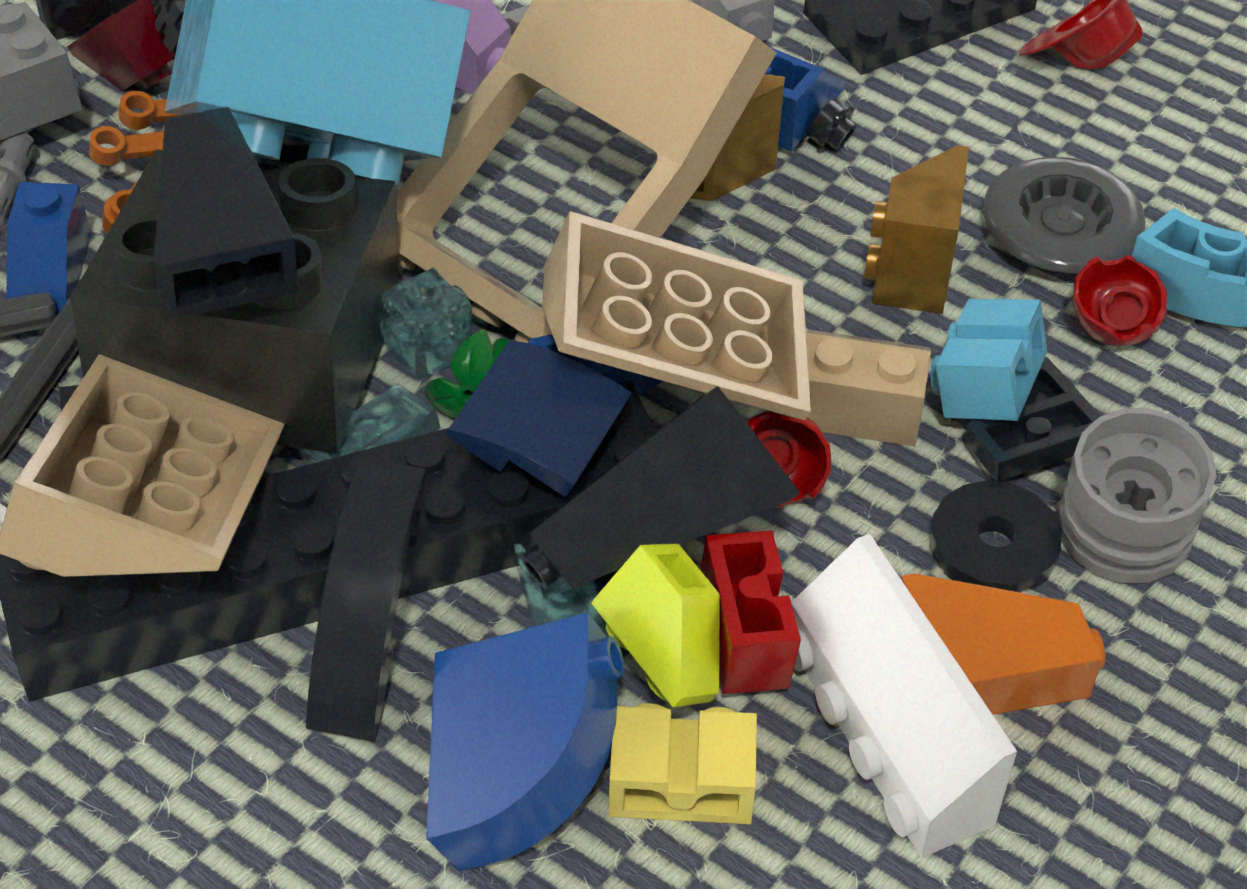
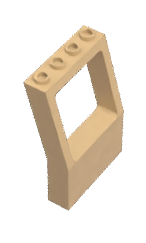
(641, 65)

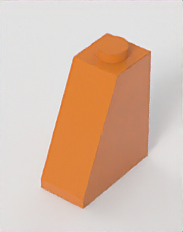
(1011, 643)

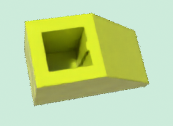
(667, 621)

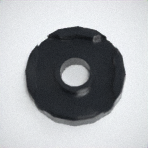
(1000, 509)

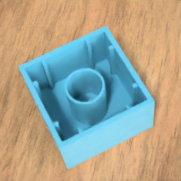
(341, 75)

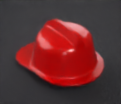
(1092, 35)

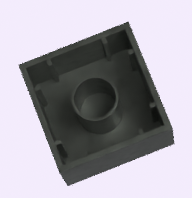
(280, 356)

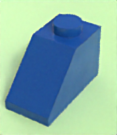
(46, 240)

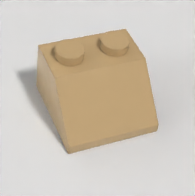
(866, 386)

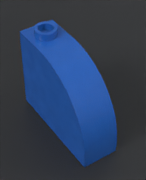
(518, 736)

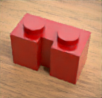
(756, 624)

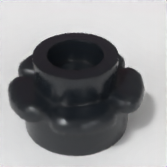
(832, 126)

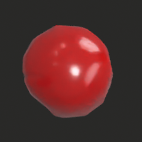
(1119, 301)
(797, 448)

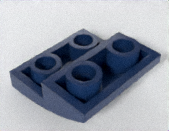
(539, 414)

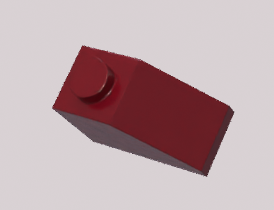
(126, 48)

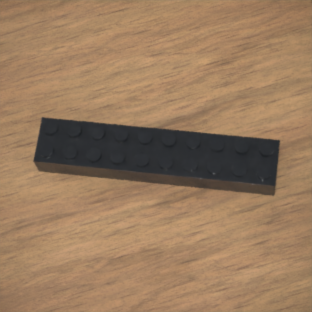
(277, 565)

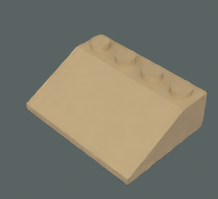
(678, 315)
(137, 478)

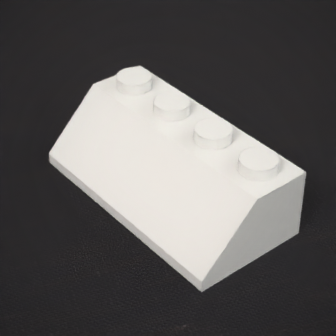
(901, 701)

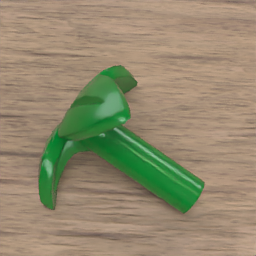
(469, 367)

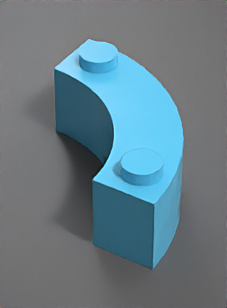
(1198, 266)

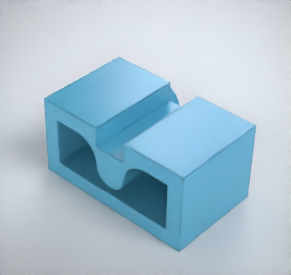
(990, 359)

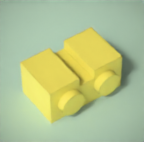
(683, 765)

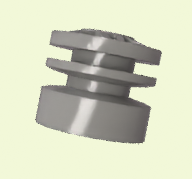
(1136, 495)

